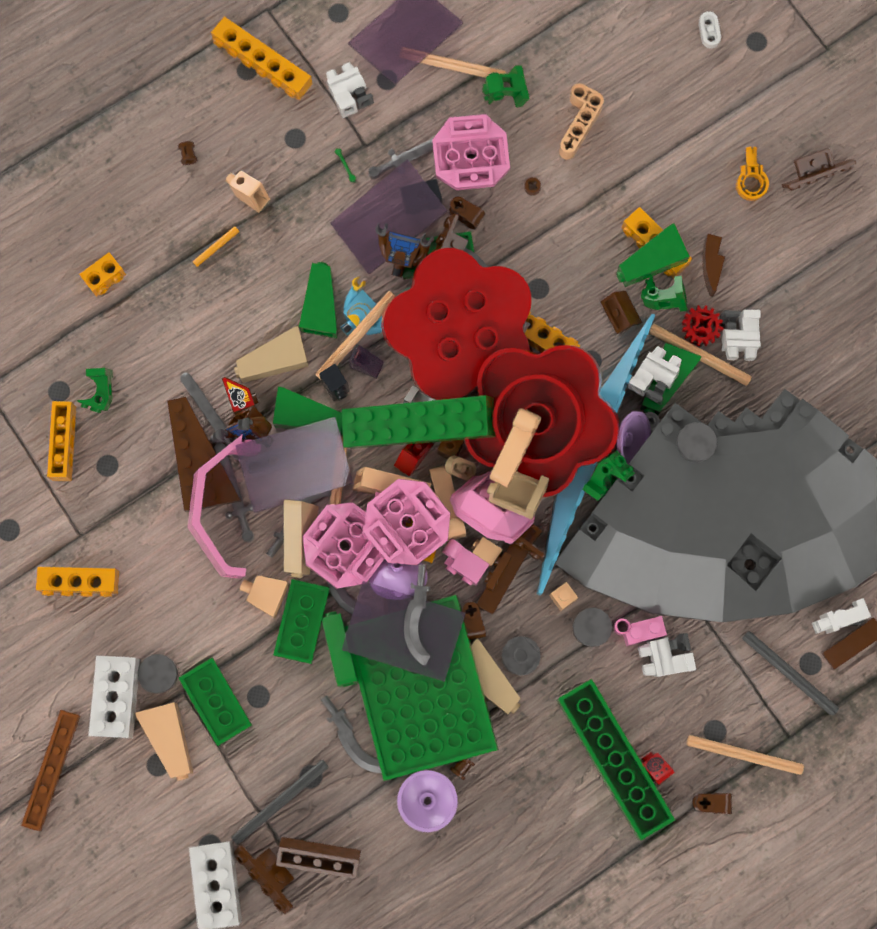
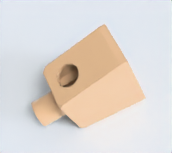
(248, 190)
(265, 594)

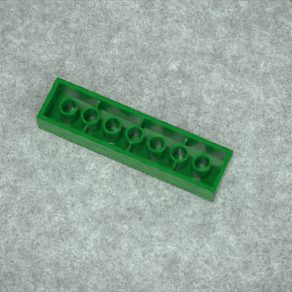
(418, 422)
(615, 760)

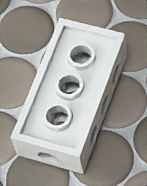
(127, 696)
(204, 893)

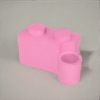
(464, 563)
(642, 631)

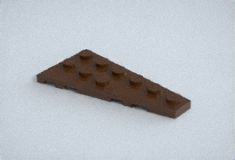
(194, 451)

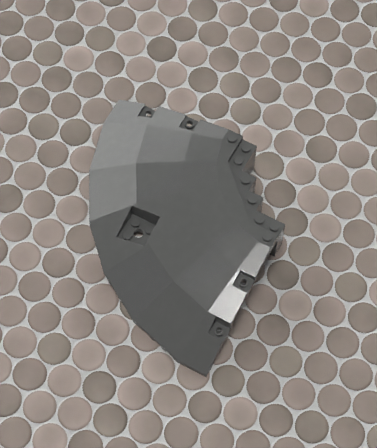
(768, 495)

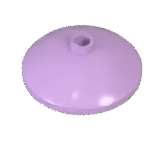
(632, 434)
(396, 577)
(412, 806)

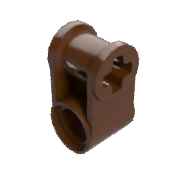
(468, 214)
(474, 624)
(716, 803)

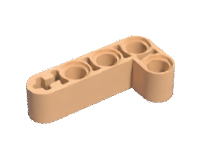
(579, 124)
(515, 447)
(444, 488)

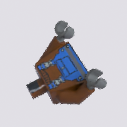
(402, 249)
(248, 423)

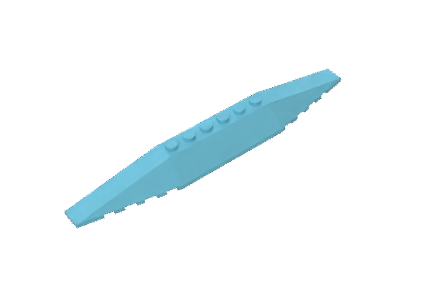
(571, 497)

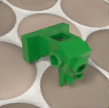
(495, 89)
(665, 298)
(103, 381)
(611, 465)

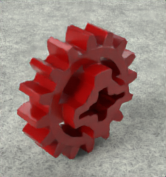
(706, 331)

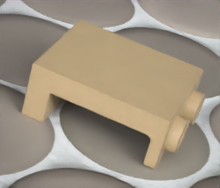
(521, 495)

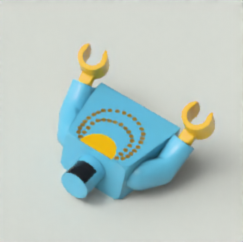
(357, 307)

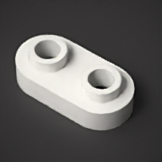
(709, 31)

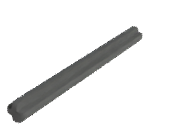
(790, 673)
(279, 802)

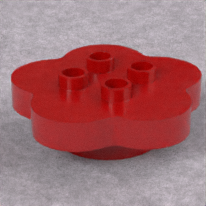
(456, 320)
(565, 392)

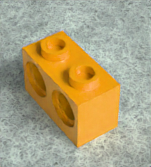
(99, 270)

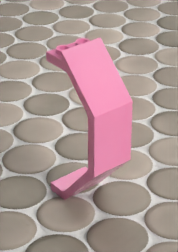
(195, 513)

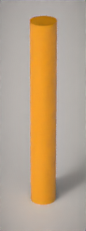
(217, 245)

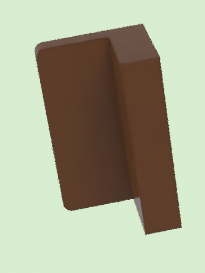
(620, 311)

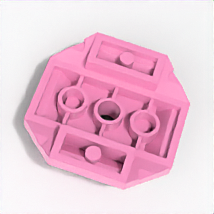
(473, 136)
(494, 522)
(386, 527)
(323, 549)

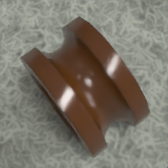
(538, 186)

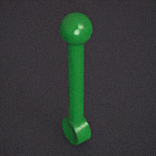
(352, 178)

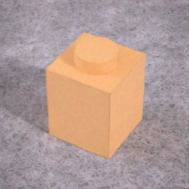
(486, 550)
(563, 596)

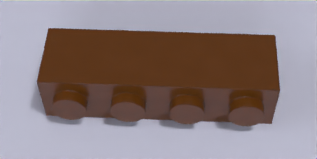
(318, 857)

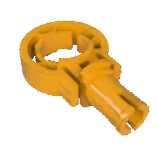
(751, 164)

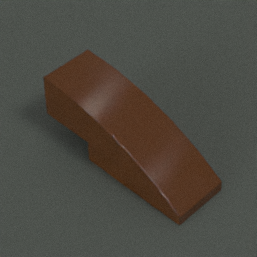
(712, 262)
(852, 644)

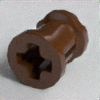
(187, 153)
(462, 768)

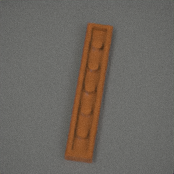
(50, 770)

